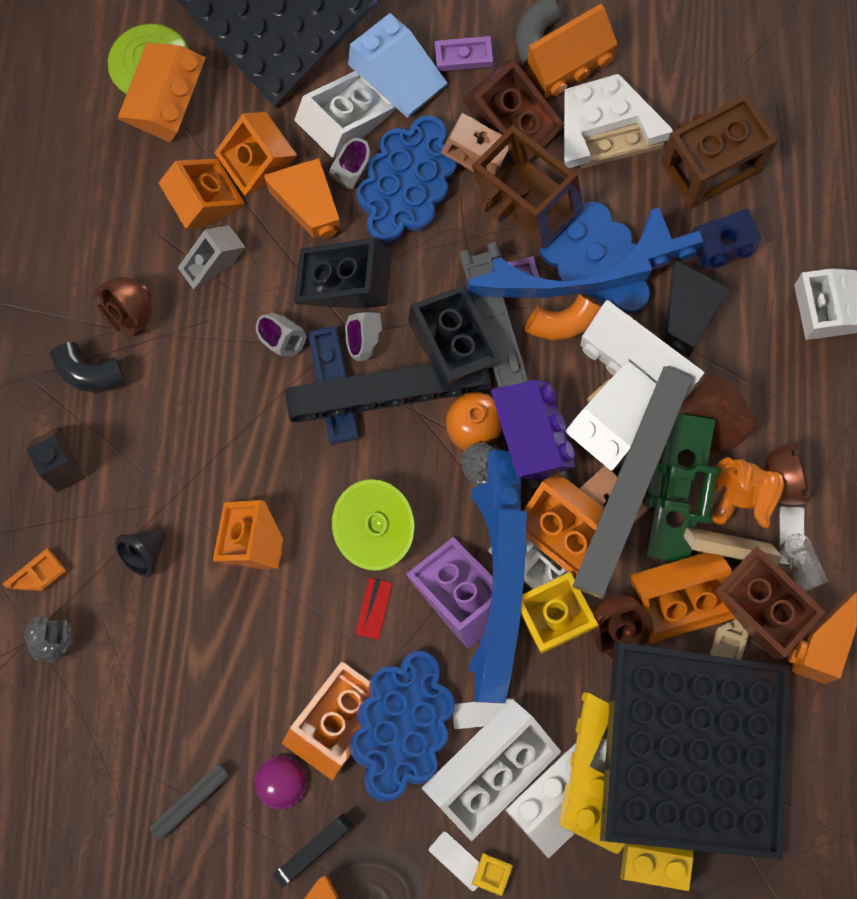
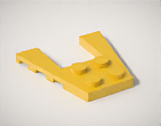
(584, 793)

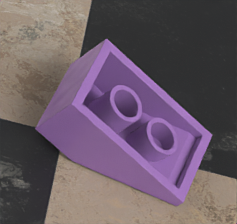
(456, 590)

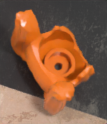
(747, 488)

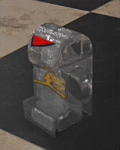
(803, 562)

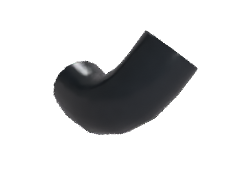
(84, 375)

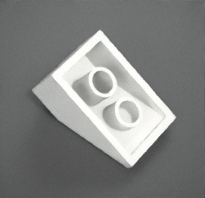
(342, 112)
(613, 416)

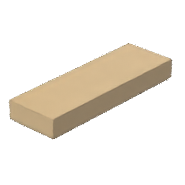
(617, 145)
(727, 545)

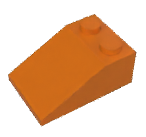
(826, 647)
(329, 721)

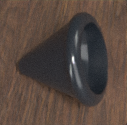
(141, 550)

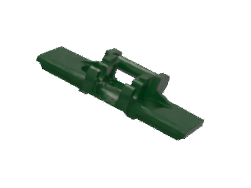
(672, 485)

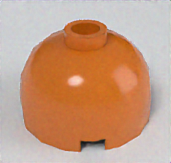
(472, 420)

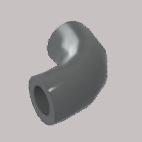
(534, 24)

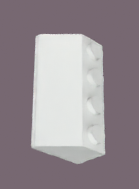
(618, 338)
(492, 769)
(540, 806)

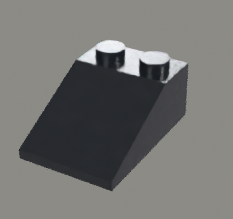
(344, 275)
(453, 334)

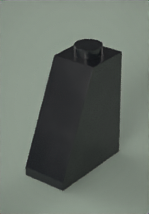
(690, 307)
(54, 460)

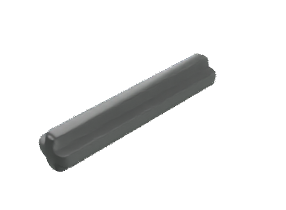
(189, 802)

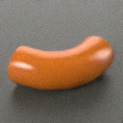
(564, 323)

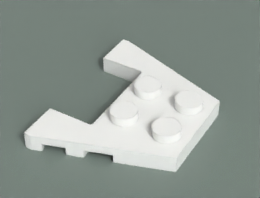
(605, 107)

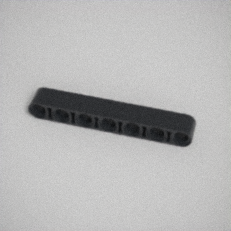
(377, 392)

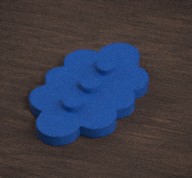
(406, 180)
(592, 247)
(402, 726)

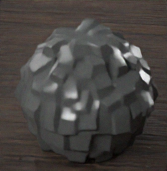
(475, 462)
(48, 638)

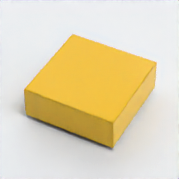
(492, 874)

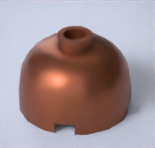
(124, 304)
(793, 472)
(619, 620)

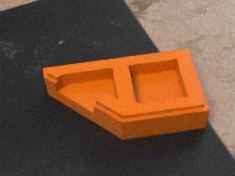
(38, 573)

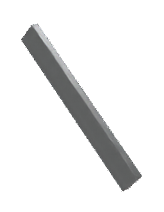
(632, 483)

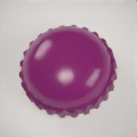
(280, 782)

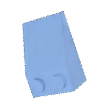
(396, 65)

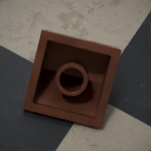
(721, 401)

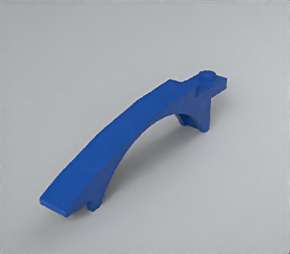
(652, 250)
(506, 525)

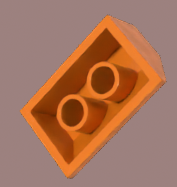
(571, 52)
(161, 89)
(562, 521)
(683, 595)

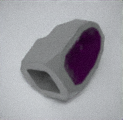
(350, 162)
(280, 334)
(362, 334)

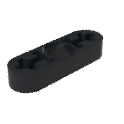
(312, 850)

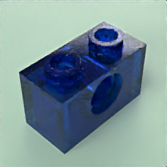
(738, 228)

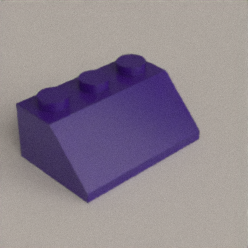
(533, 429)

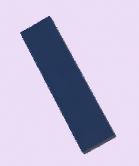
(330, 366)

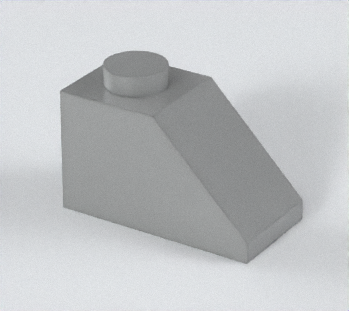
(211, 255)

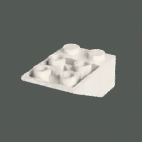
(827, 302)

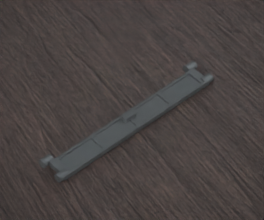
(498, 324)

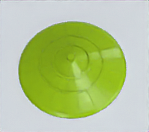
(129, 47)
(373, 524)

